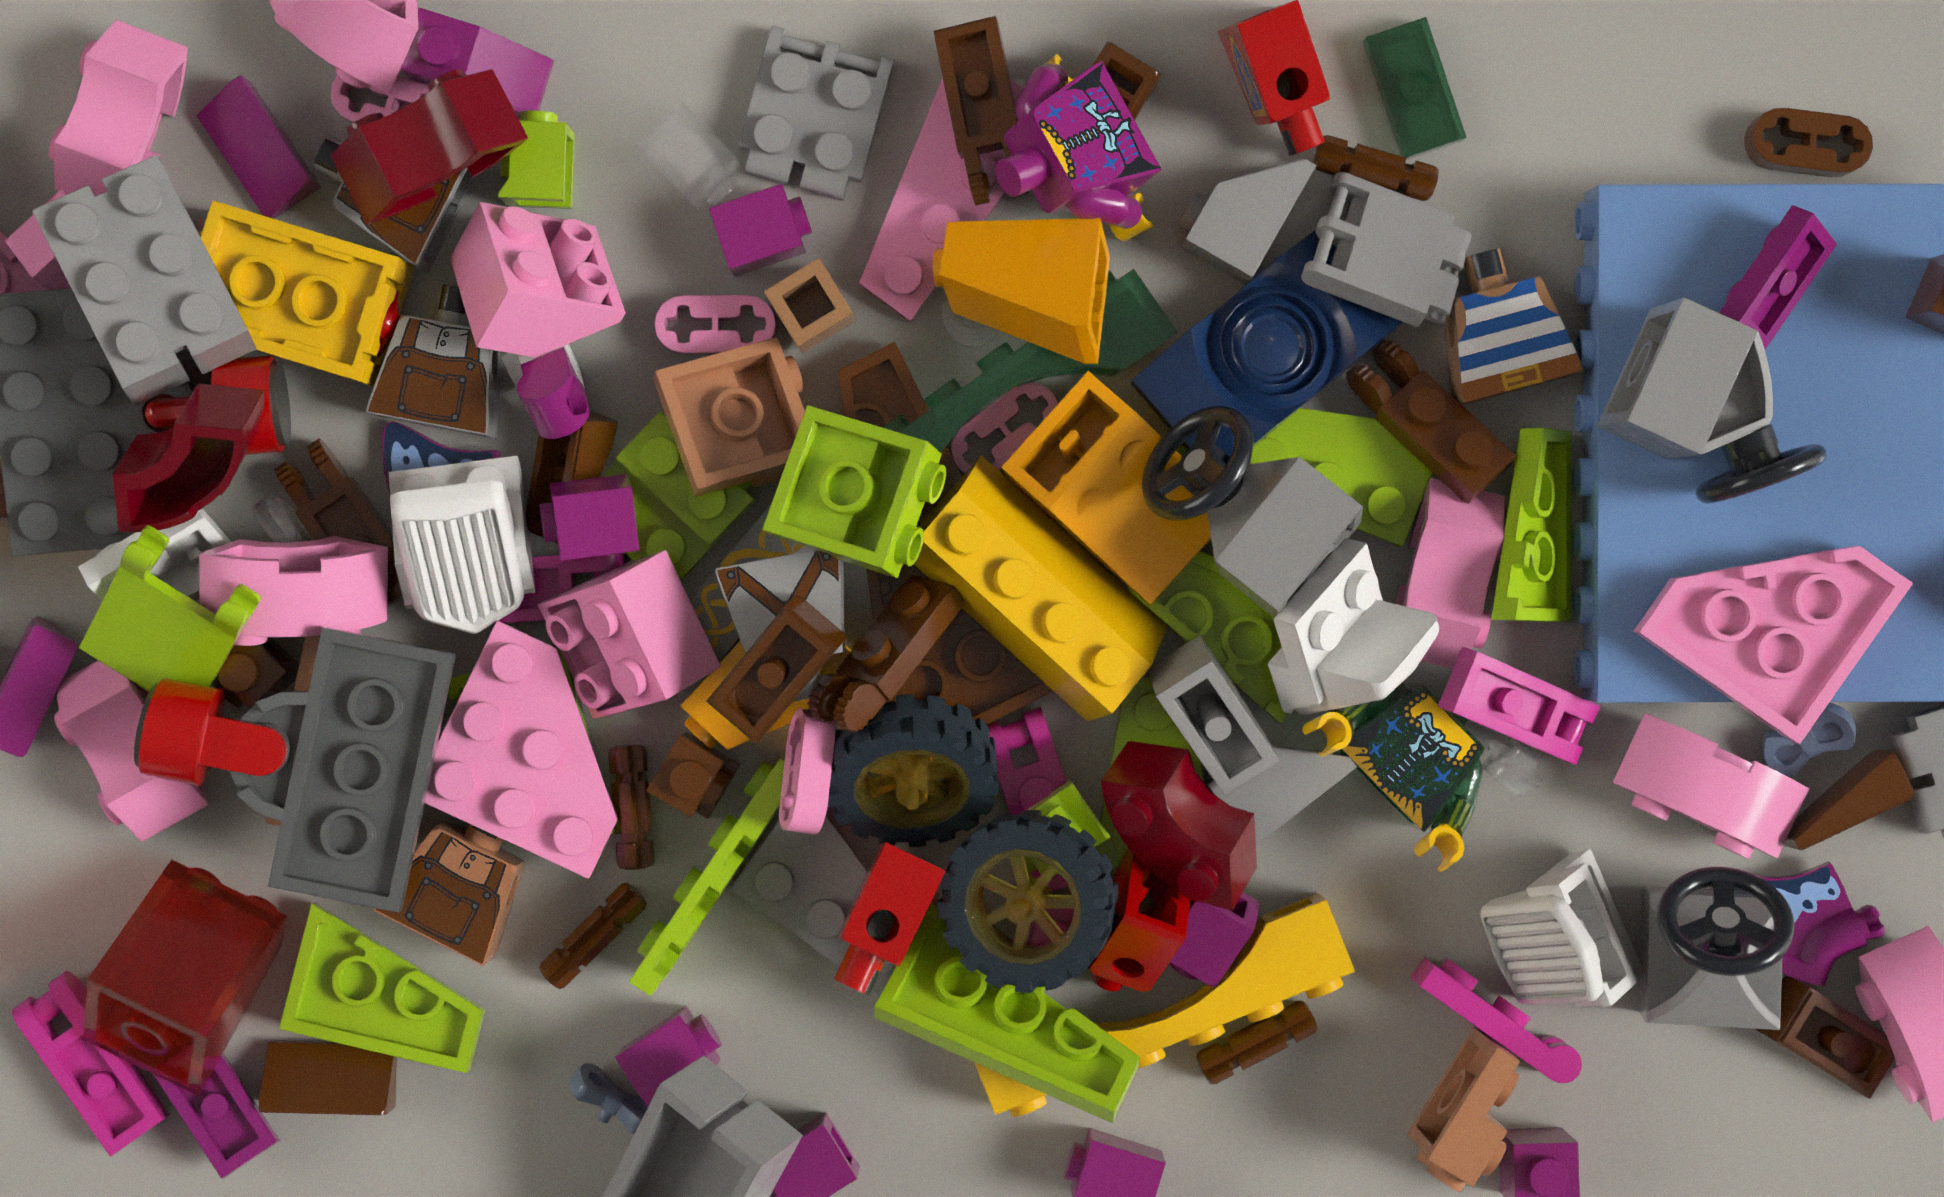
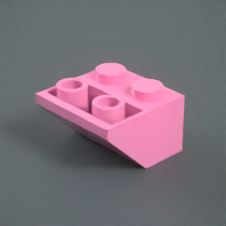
(533, 280)
(629, 636)

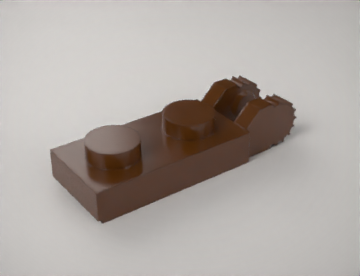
(977, 95)
(1430, 422)
(340, 510)
(886, 653)

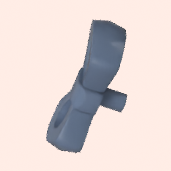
(1831, 732)
(594, 1087)

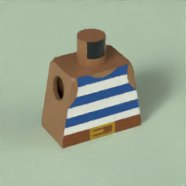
(1504, 334)

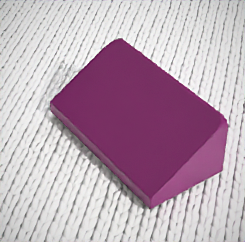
(257, 148)
(32, 683)

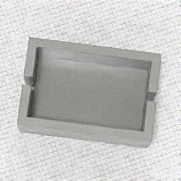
(144, 279)
(704, 1141)

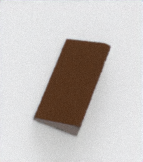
(327, 1079)

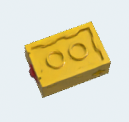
(308, 291)

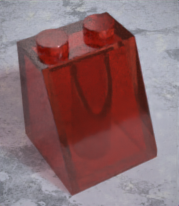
(182, 975)

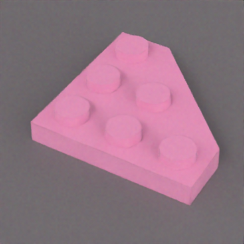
(1777, 629)
(522, 757)

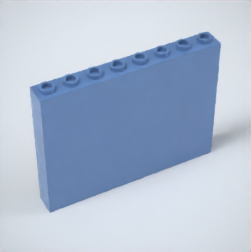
(1841, 378)

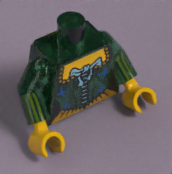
(1415, 759)

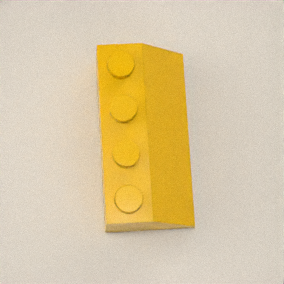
(1039, 592)

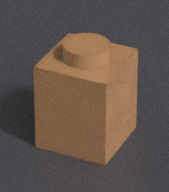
(810, 305)

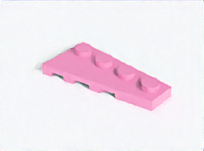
(927, 198)

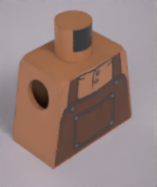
(460, 891)

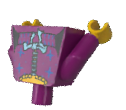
(1078, 149)

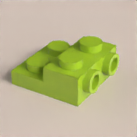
(856, 491)
(665, 504)

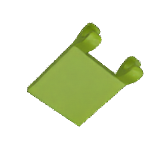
(157, 631)

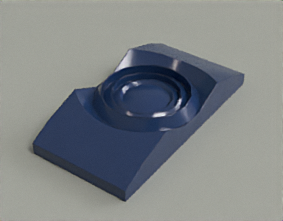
(1263, 350)

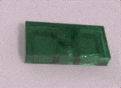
(1414, 88)

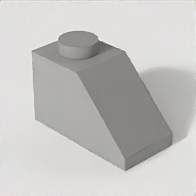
(1243, 218)
(1212, 715)
(1285, 787)

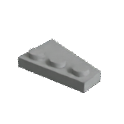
(809, 889)

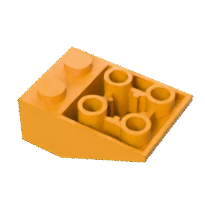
(1088, 476)

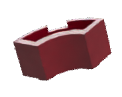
(401, 156)
(188, 466)
(1180, 825)

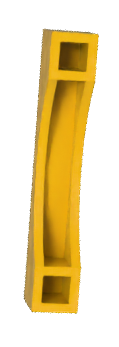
(1286, 955)

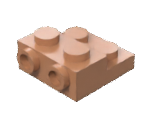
(733, 414)
(1455, 1127)

